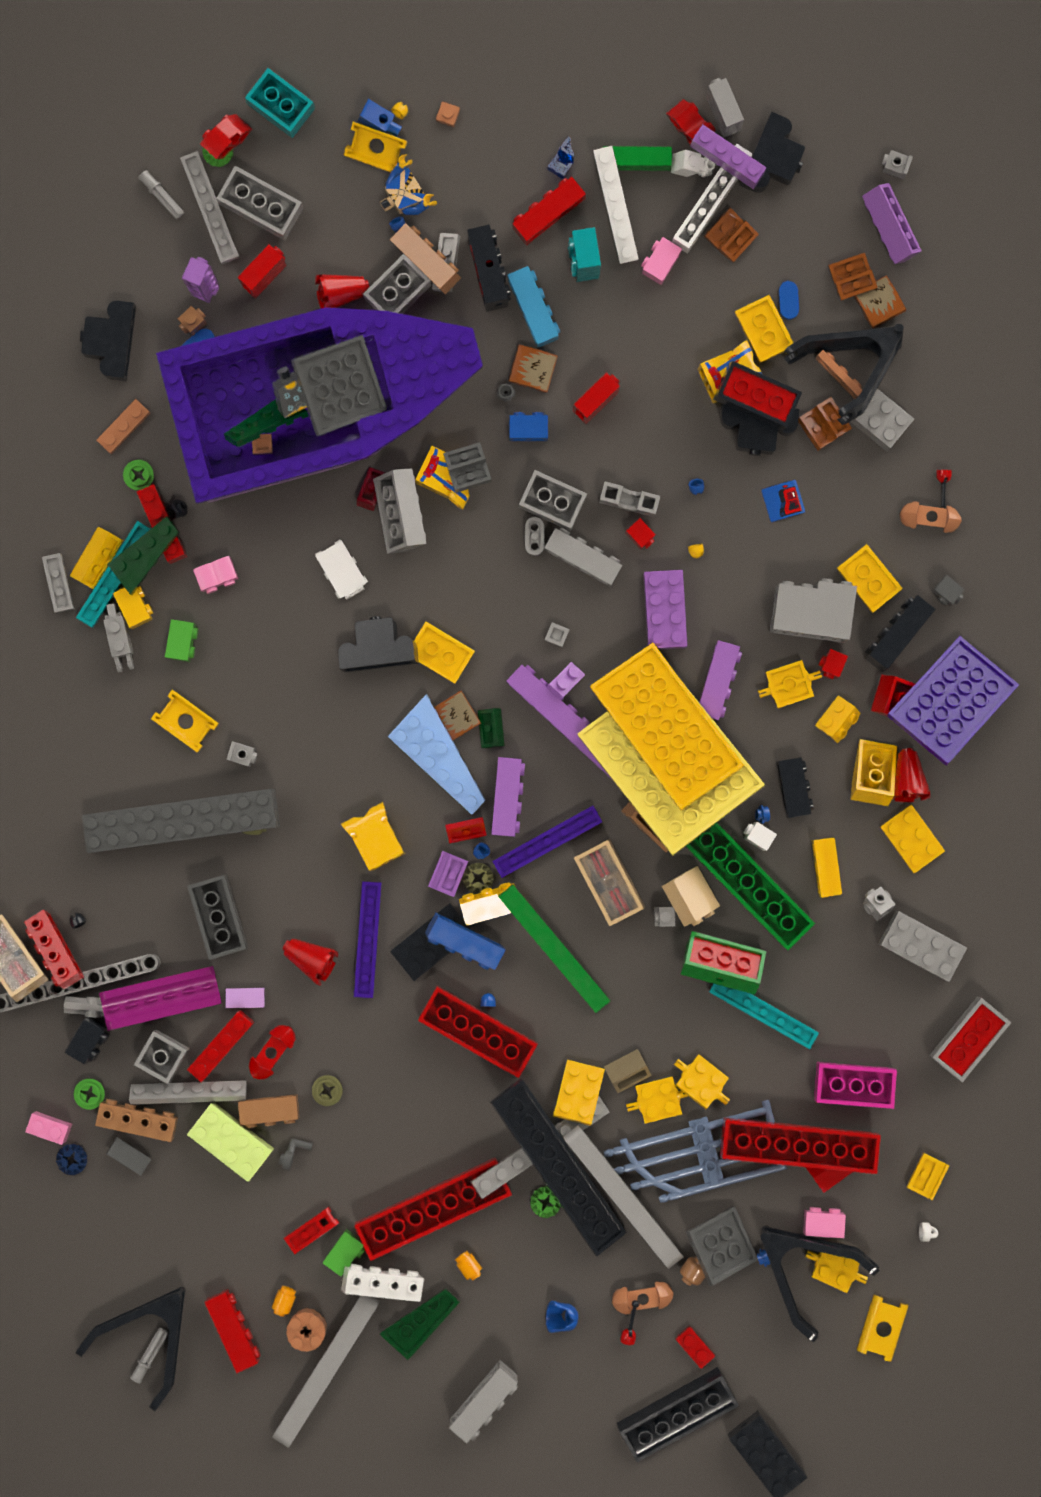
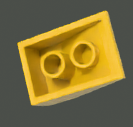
(874, 773)

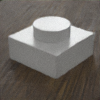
(557, 634)

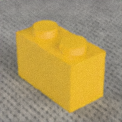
(133, 607)

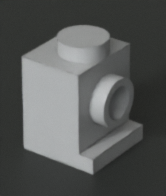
(893, 169)
(236, 748)
(664, 916)

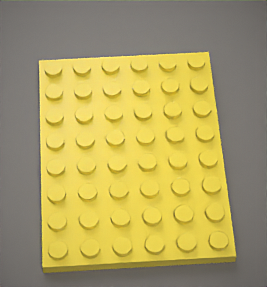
(649, 797)

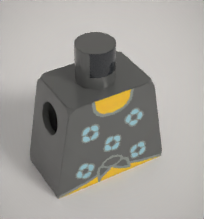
(288, 393)

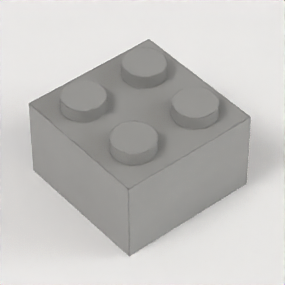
(161, 1056)

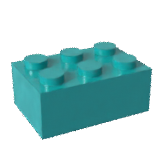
(280, 103)
(584, 254)

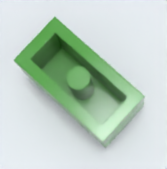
(181, 640)
(344, 1252)

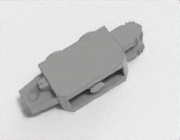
(118, 637)

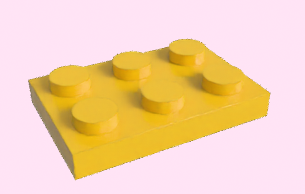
(764, 328)
(871, 577)
(442, 652)
(912, 839)
(579, 1092)

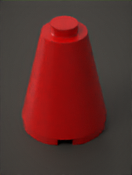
(339, 289)
(910, 778)
(311, 959)

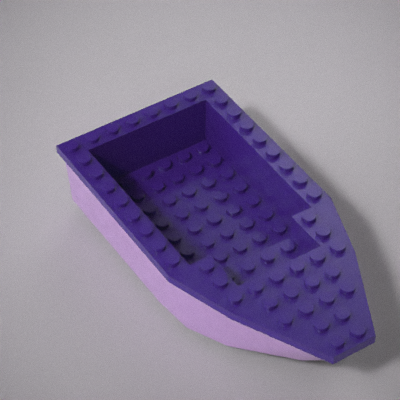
(232, 376)

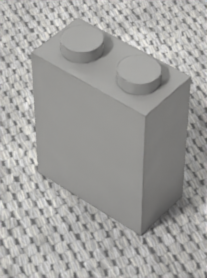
(724, 107)

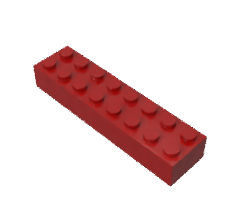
(800, 1145)
(426, 1212)

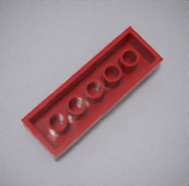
(478, 1031)

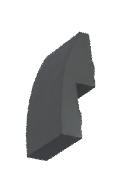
(128, 1156)

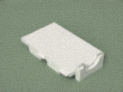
(341, 570)

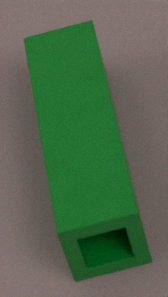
(642, 158)

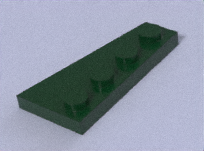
(260, 422)

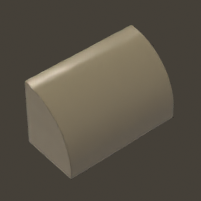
(627, 1071)

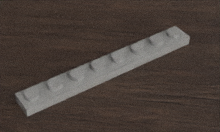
(519, 1161)

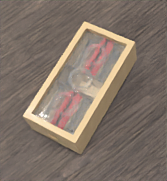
(609, 882)
(18, 968)

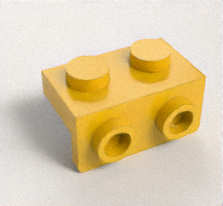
(838, 719)

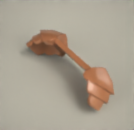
(916, 514)
(659, 1296)

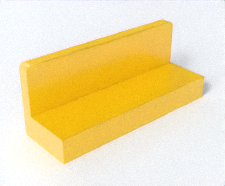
(95, 557)
(826, 867)

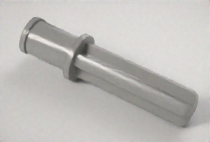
(155, 188)
(149, 1355)

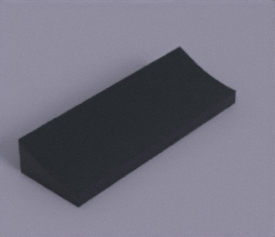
(677, 1414)

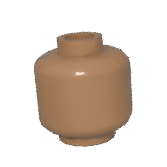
(692, 1272)

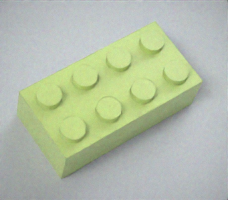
(230, 1141)

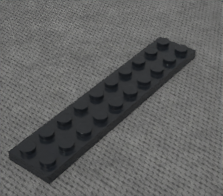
(558, 1167)

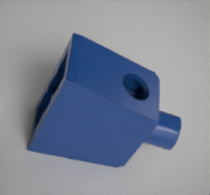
(371, 117)

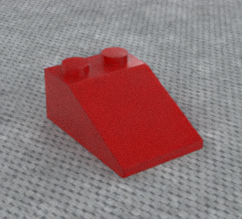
(889, 693)

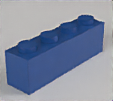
(465, 941)

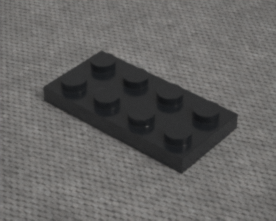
(417, 953)

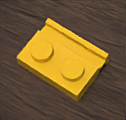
(927, 1176)

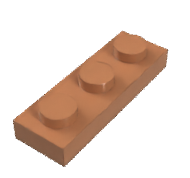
(839, 373)
(123, 426)

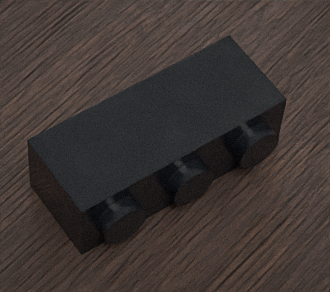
(795, 787)

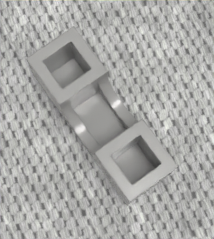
(622, 498)

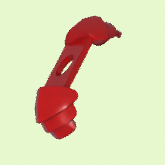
(281, 1038)

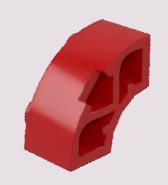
(687, 119)
(225, 136)

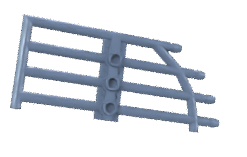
(706, 1154)

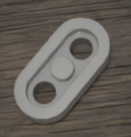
(534, 536)

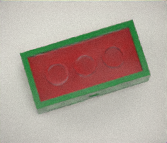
(723, 962)

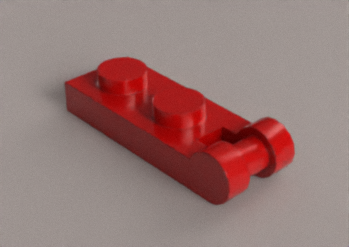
(310, 1231)

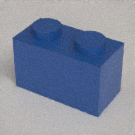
(528, 427)

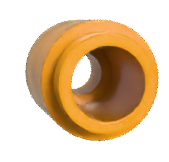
(468, 1265)
(283, 1301)

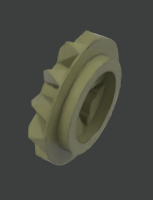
(477, 868)
(324, 1099)

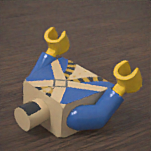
(405, 191)

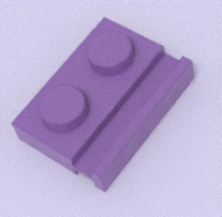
(448, 873)

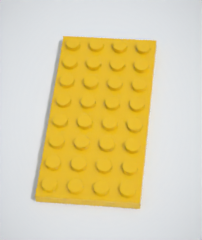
(667, 726)

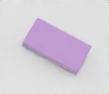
(245, 997)

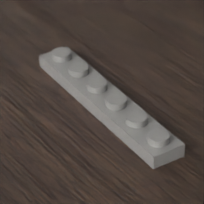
(209, 207)
(188, 1092)

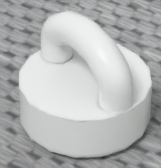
(925, 1232)

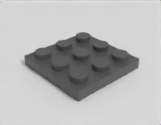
(721, 1246)

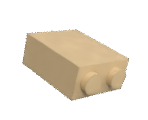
(691, 897)

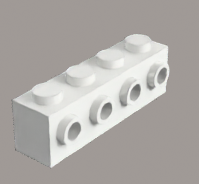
(381, 1283)

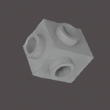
(878, 903)

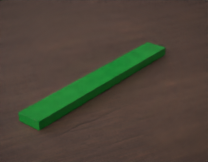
(554, 948)

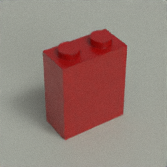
(262, 270)
(596, 397)

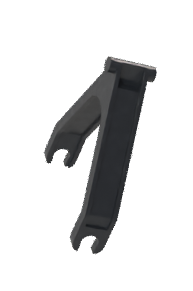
(881, 341)
(779, 1242)
(167, 1307)

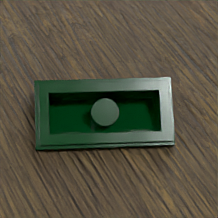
(491, 728)

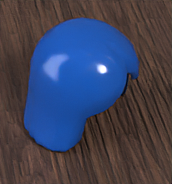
(554, 1318)

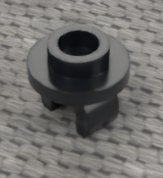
(179, 507)

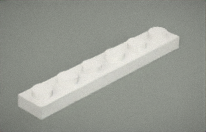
(615, 204)

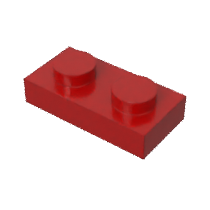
(466, 830)
(695, 1347)

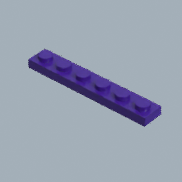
(547, 841)
(367, 939)

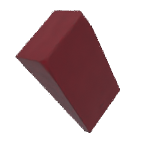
(367, 495)

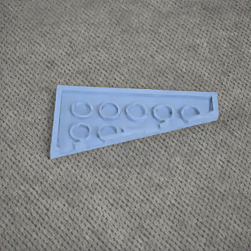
(432, 748)

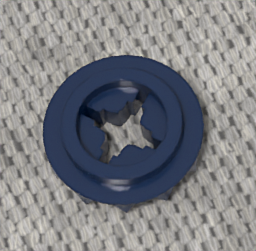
(80, 1157)

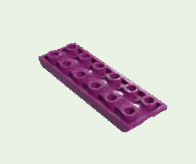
(160, 998)

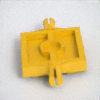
(789, 684)
(702, 1081)
(658, 1100)
(835, 1270)

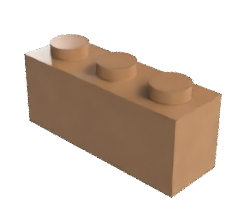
(269, 1110)

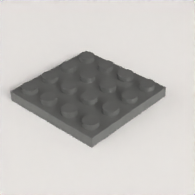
(339, 385)

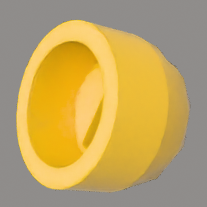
(399, 110)
(696, 550)

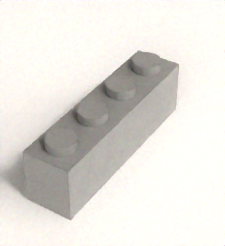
(583, 557)

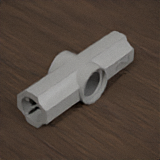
(86, 1006)

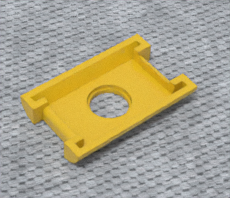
(361, 150)
(169, 721)
(879, 1313)

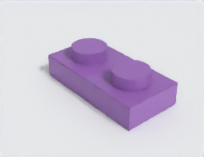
(565, 681)

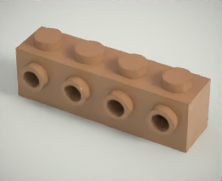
(425, 258)
(137, 1121)

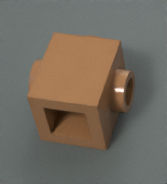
(192, 321)

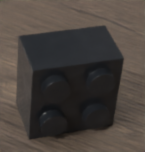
(87, 1040)

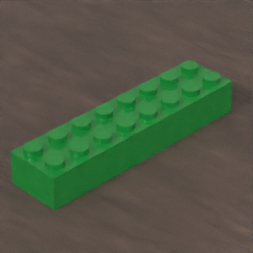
(750, 886)

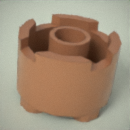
(300, 1339)

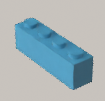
(533, 307)

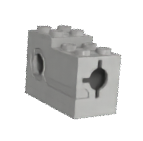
(814, 612)

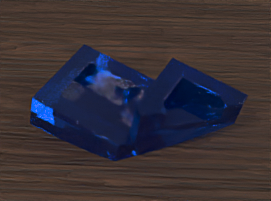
(563, 160)

